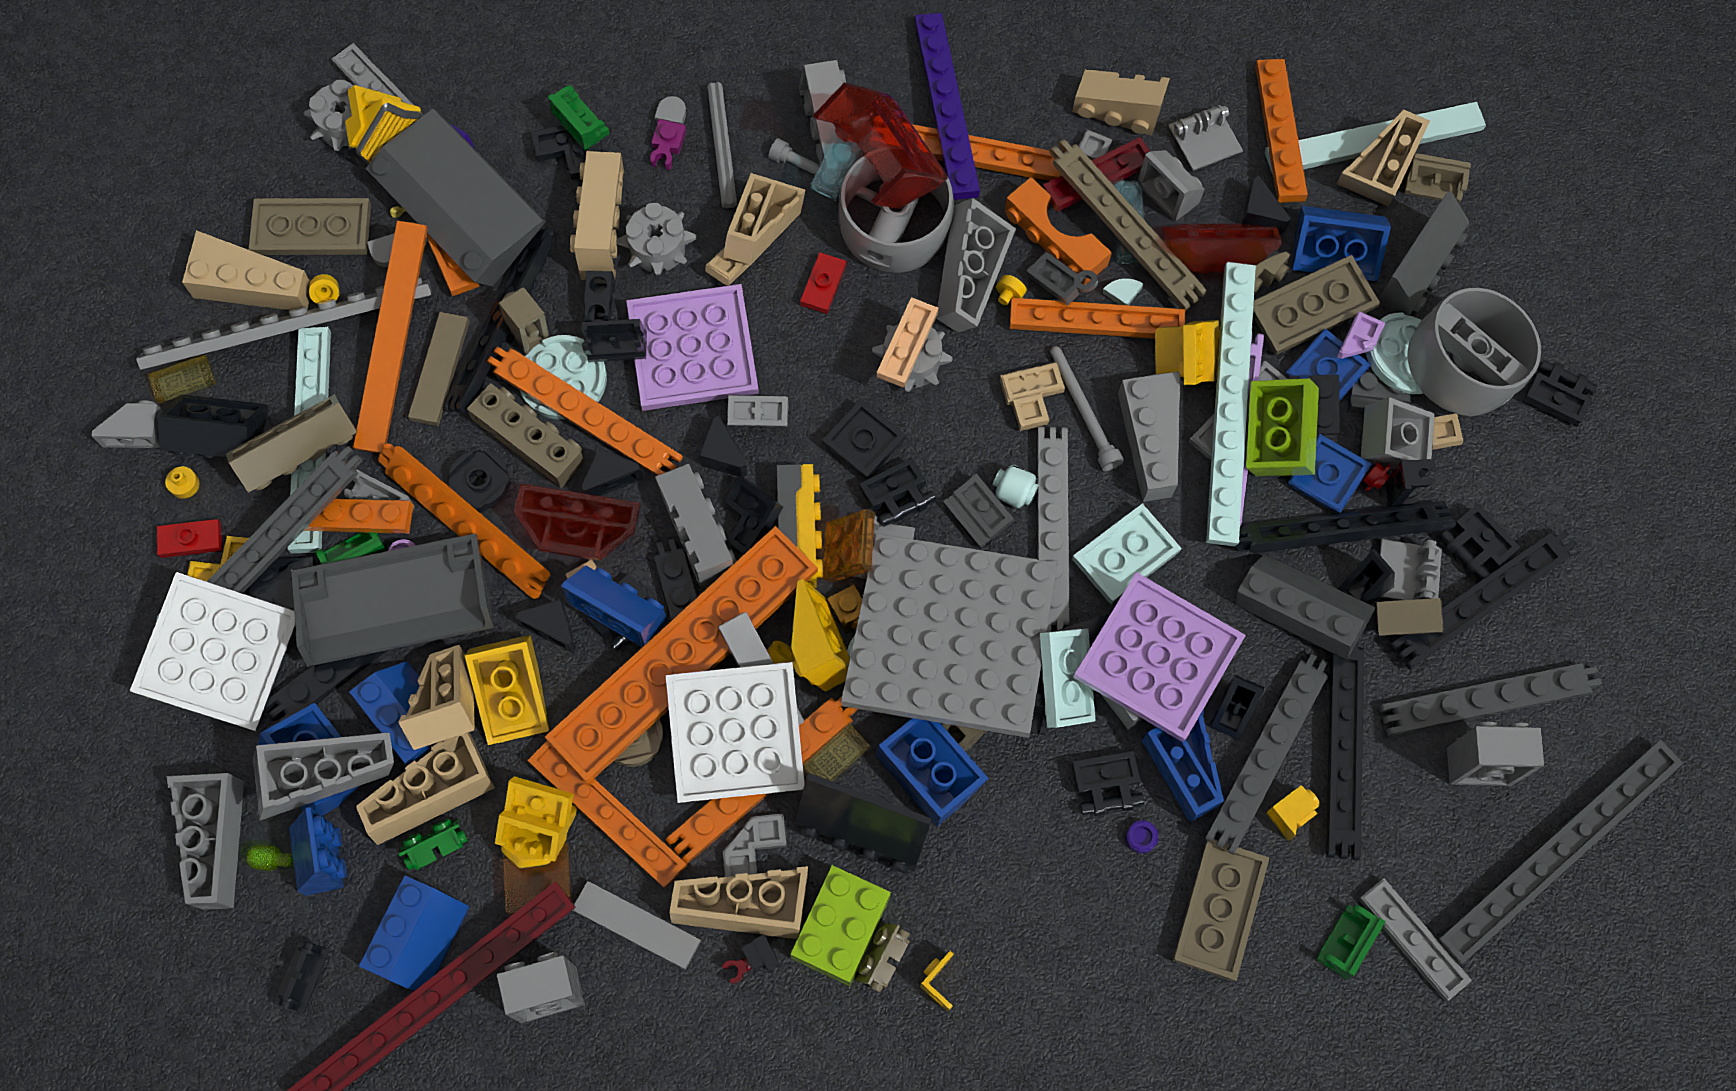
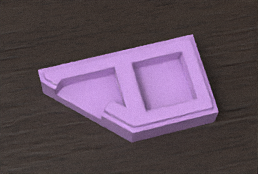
(1361, 335)

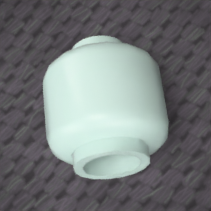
(1015, 486)

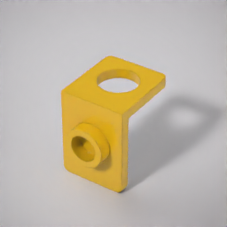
(931, 972)

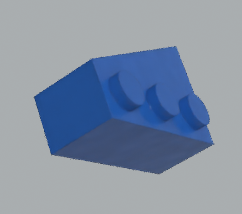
(1187, 768)

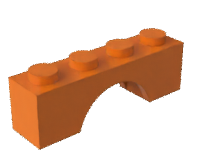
(1029, 209)

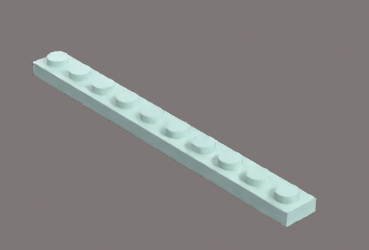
(1231, 405)

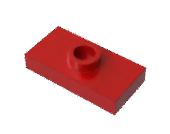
(823, 283)
(189, 538)

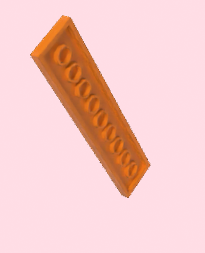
(690, 643)

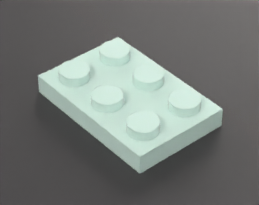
(1128, 547)
(1066, 698)

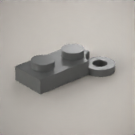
(1060, 279)

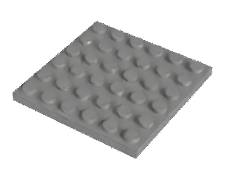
(950, 635)

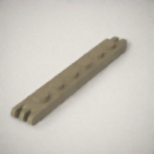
(1126, 224)

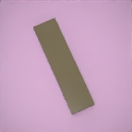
(438, 369)

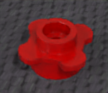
(1376, 476)

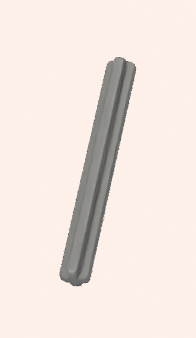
(722, 145)

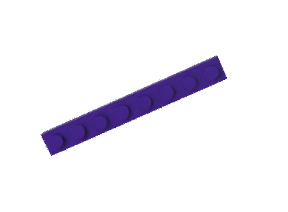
(946, 106)

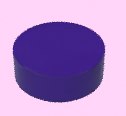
(1141, 837)

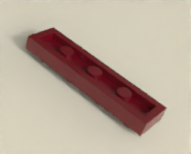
(1114, 165)

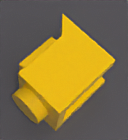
(1294, 811)

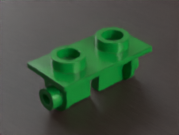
(420, 847)

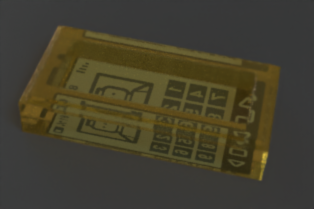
(182, 378)
(837, 754)

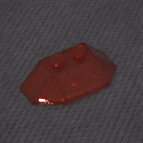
(1211, 246)
(575, 521)

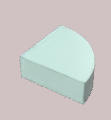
(1123, 290)

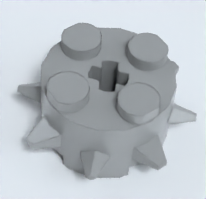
(329, 111)
(656, 238)
(928, 360)

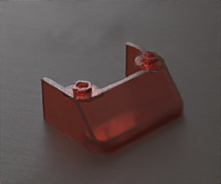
(886, 140)

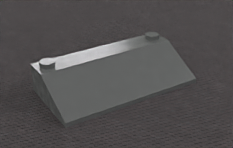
(456, 196)
(390, 600)

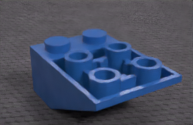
(316, 853)

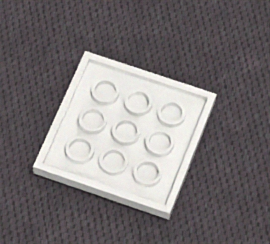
(214, 651)
(735, 732)

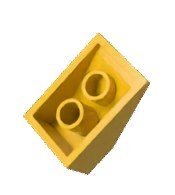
(817, 640)
(508, 689)

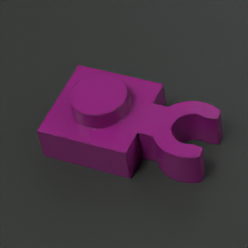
(667, 140)

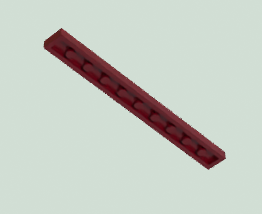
(439, 992)

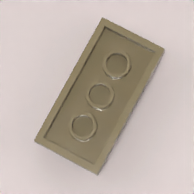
(310, 226)
(1313, 304)
(1220, 910)

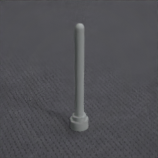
(782, 152)
(1109, 457)

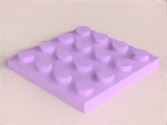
(694, 347)
(1159, 656)

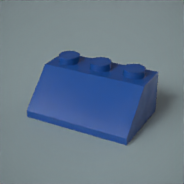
(1331, 235)
(614, 605)
(385, 699)
(306, 726)
(931, 767)
(414, 934)

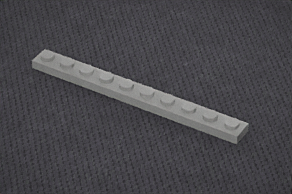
(268, 326)

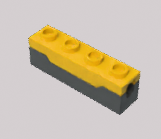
(797, 518)

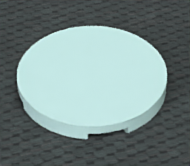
(1390, 353)
(566, 359)

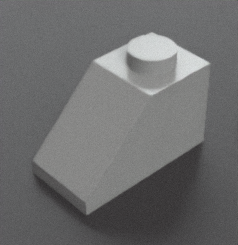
(130, 427)

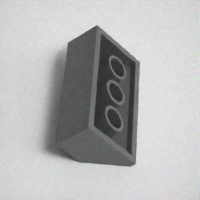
(1426, 257)
(1304, 606)

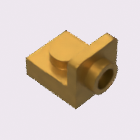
(846, 607)

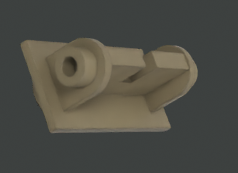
(888, 942)

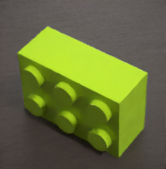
(1282, 427)
(840, 925)

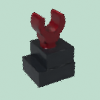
(758, 955)

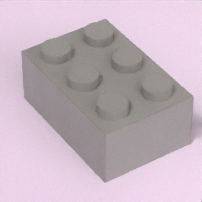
(1495, 755)
(540, 988)

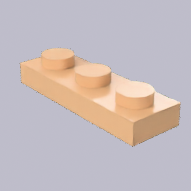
(907, 342)

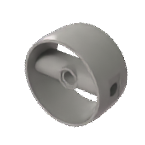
(882, 246)
(1485, 337)

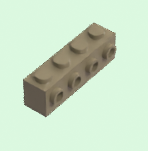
(526, 435)
(291, 444)

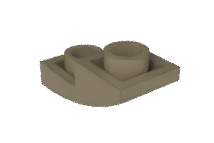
(1270, 270)

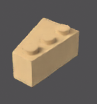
(1120, 100)
(1384, 163)
(761, 217)
(443, 701)

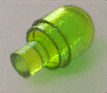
(267, 858)

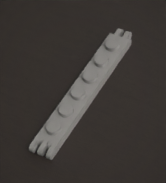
(1053, 517)

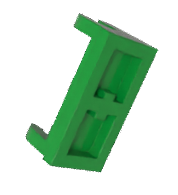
(577, 117)
(356, 546)
(1350, 941)

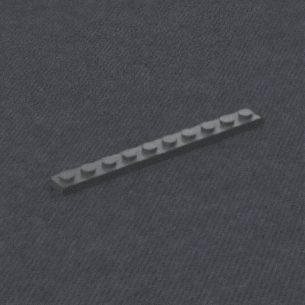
(1559, 852)

